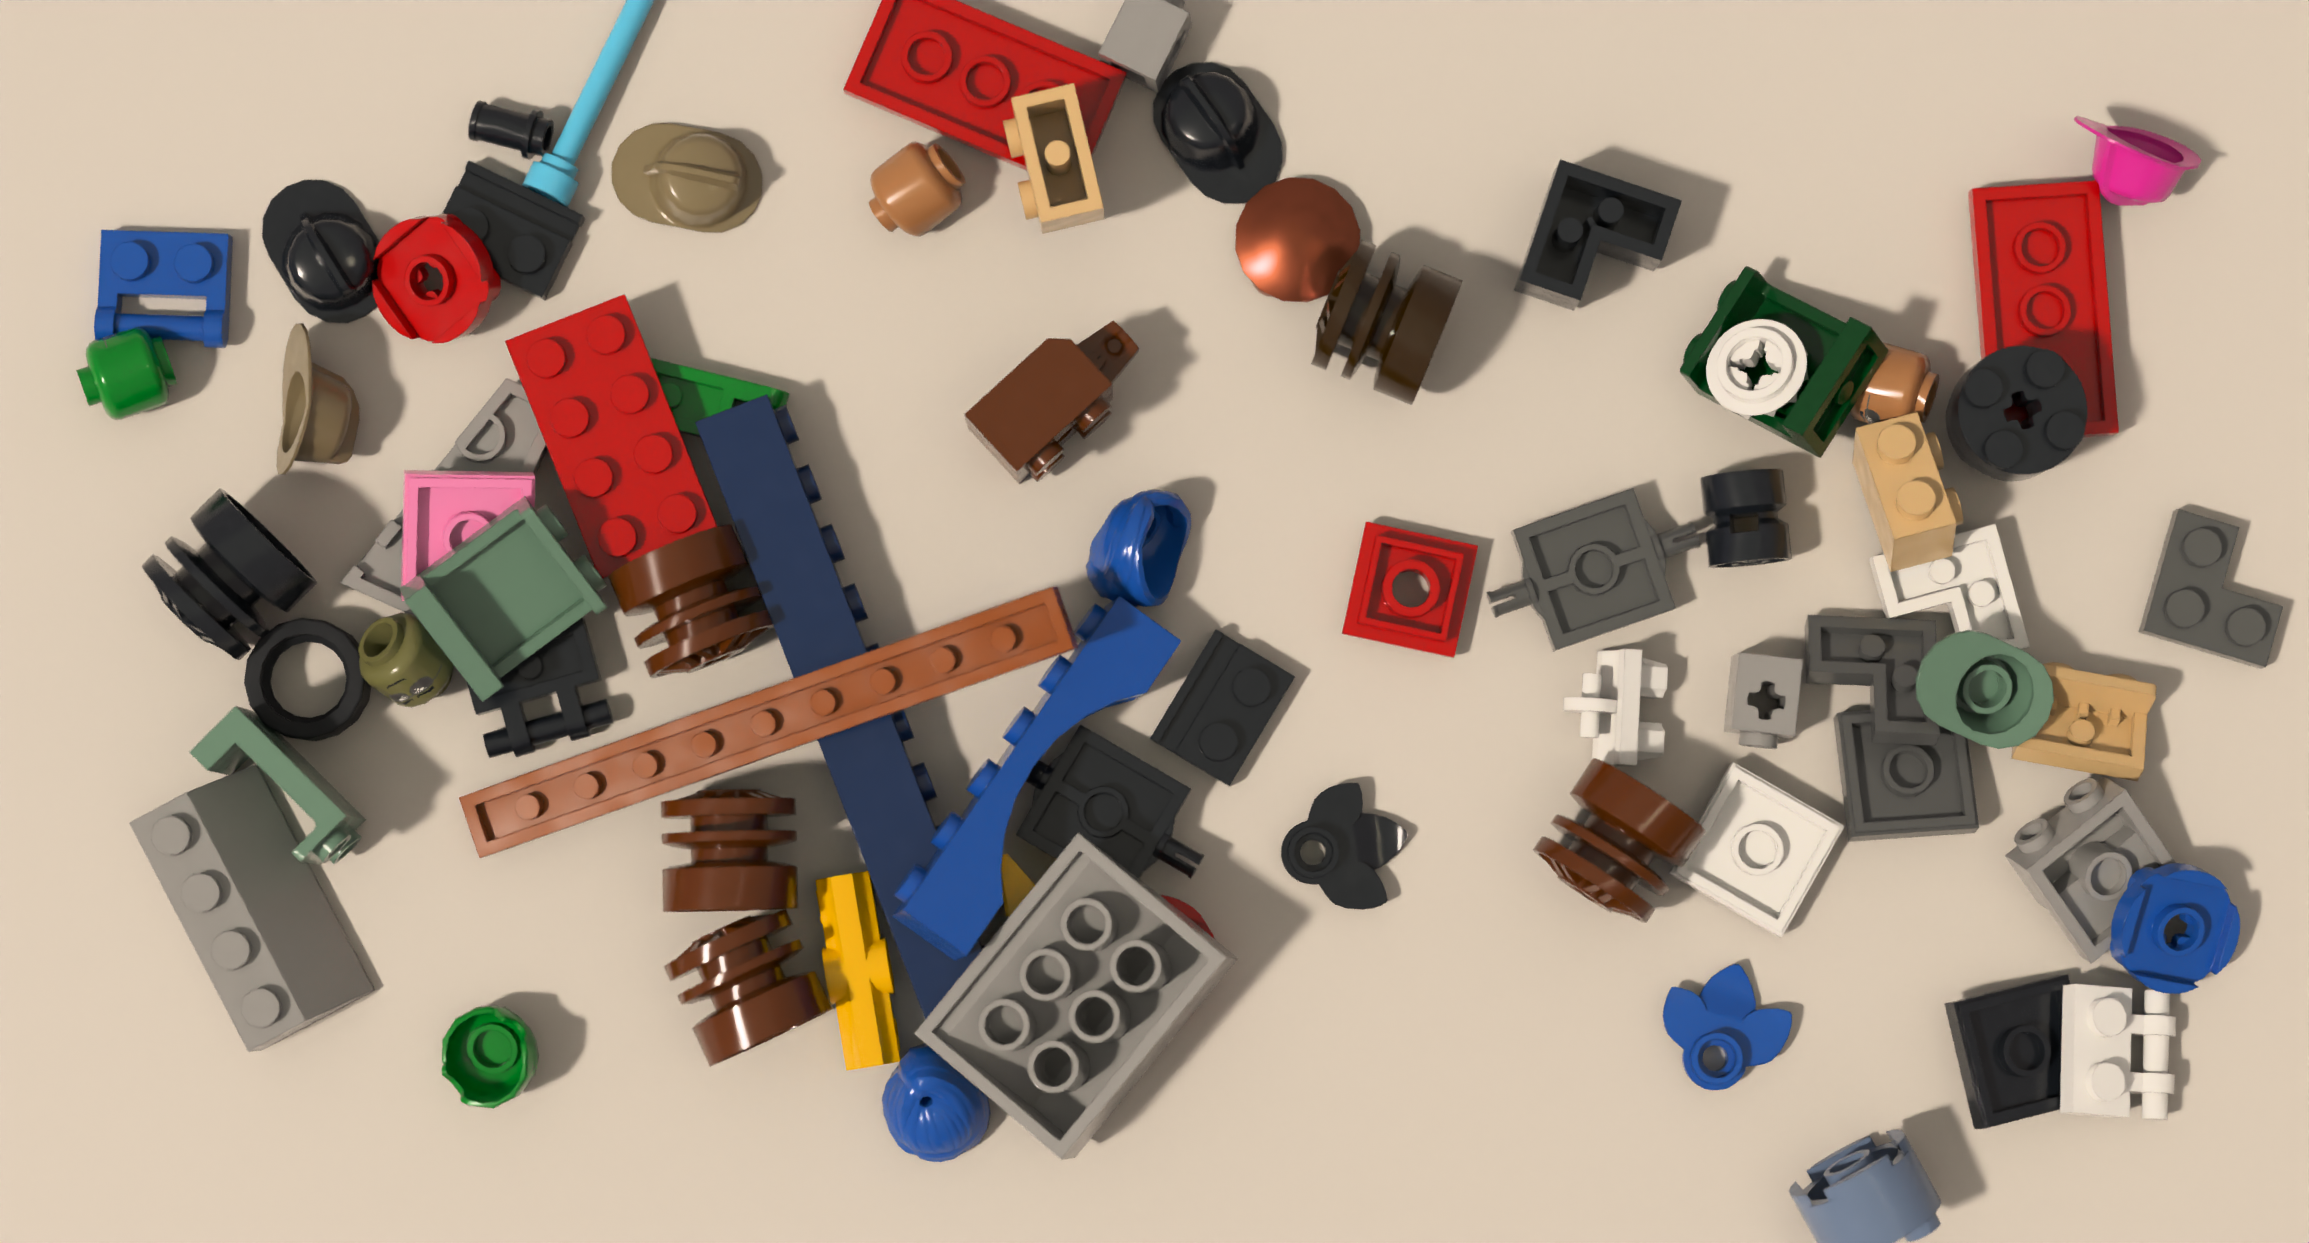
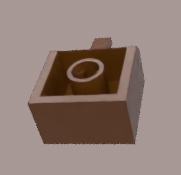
(1049, 399)

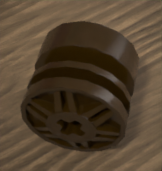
(1385, 321)

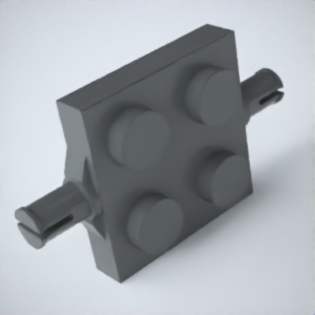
(1593, 569)

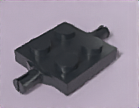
(1110, 801)

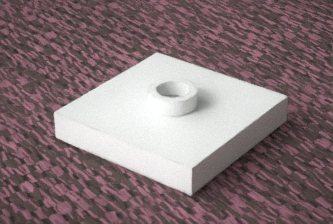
(1758, 850)

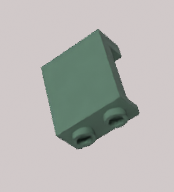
(504, 594)
(245, 736)

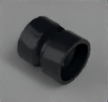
(1739, 496)

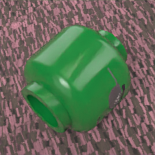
(127, 373)

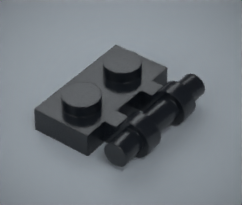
(553, 669)

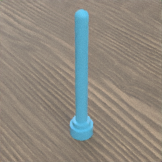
(556, 171)

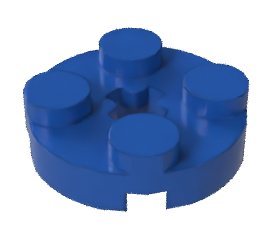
(2149, 904)

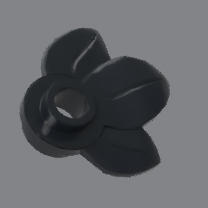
(1352, 844)

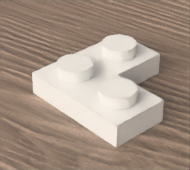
(1970, 582)

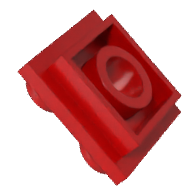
(1377, 614)

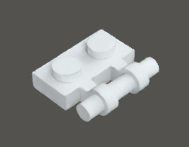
(2098, 1052)

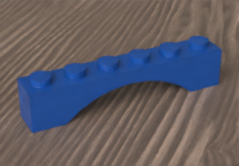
(962, 883)

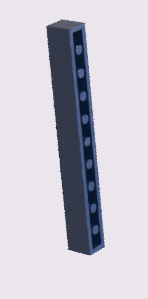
(818, 629)

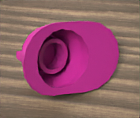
(2136, 164)

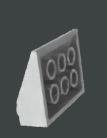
(1075, 997)

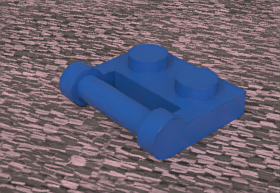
(165, 267)

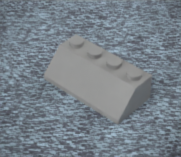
(252, 907)

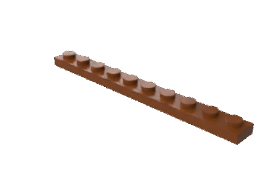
(769, 721)

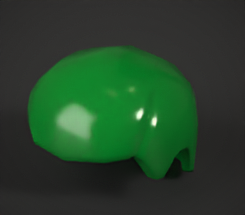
(489, 1056)

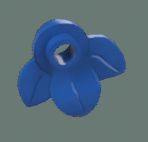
(1724, 1018)

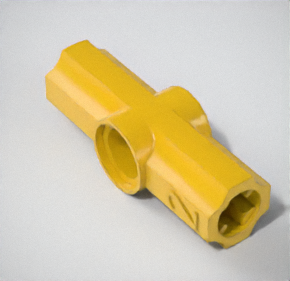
(858, 970)

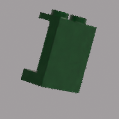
(1838, 360)

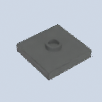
(1903, 787)

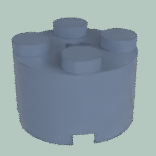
(1869, 1194)

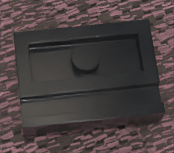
(519, 227)
(1222, 707)

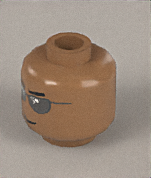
(1898, 388)

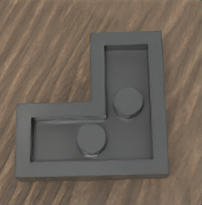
(2189, 599)
(1876, 655)

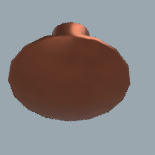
(1296, 239)

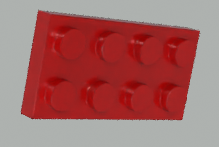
(961, 68)
(2046, 284)
(611, 433)

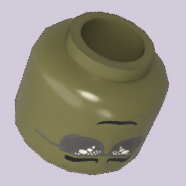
(403, 660)

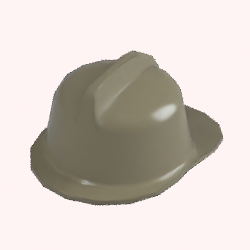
(687, 177)
(317, 409)

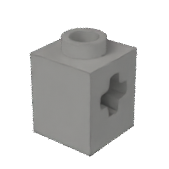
(1146, 40)
(1782, 682)

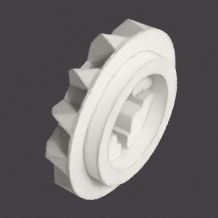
(1742, 348)

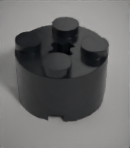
(2012, 449)

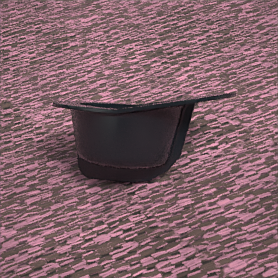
(1217, 132)
(322, 250)

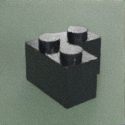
(1590, 216)

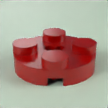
(466, 272)

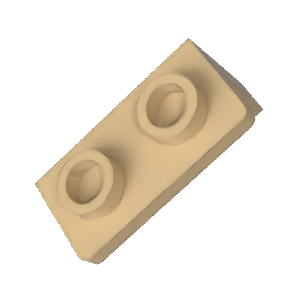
(2093, 724)

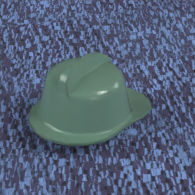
(1984, 689)

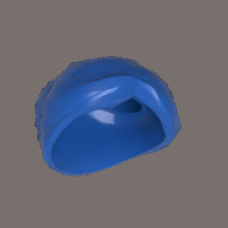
(1140, 548)
(933, 1107)

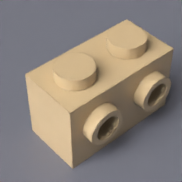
(1057, 159)
(1905, 491)

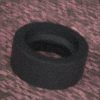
(259, 675)

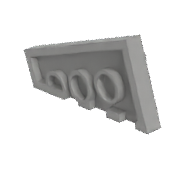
(497, 440)

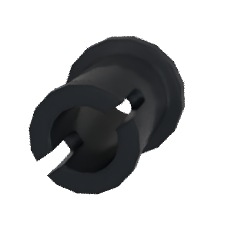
(511, 129)

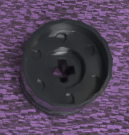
(228, 575)

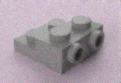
(2085, 858)

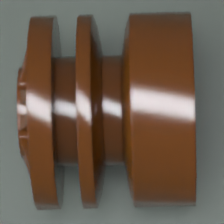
(691, 601)
(1619, 841)
(729, 853)
(747, 986)

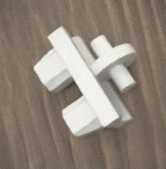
(1612, 707)

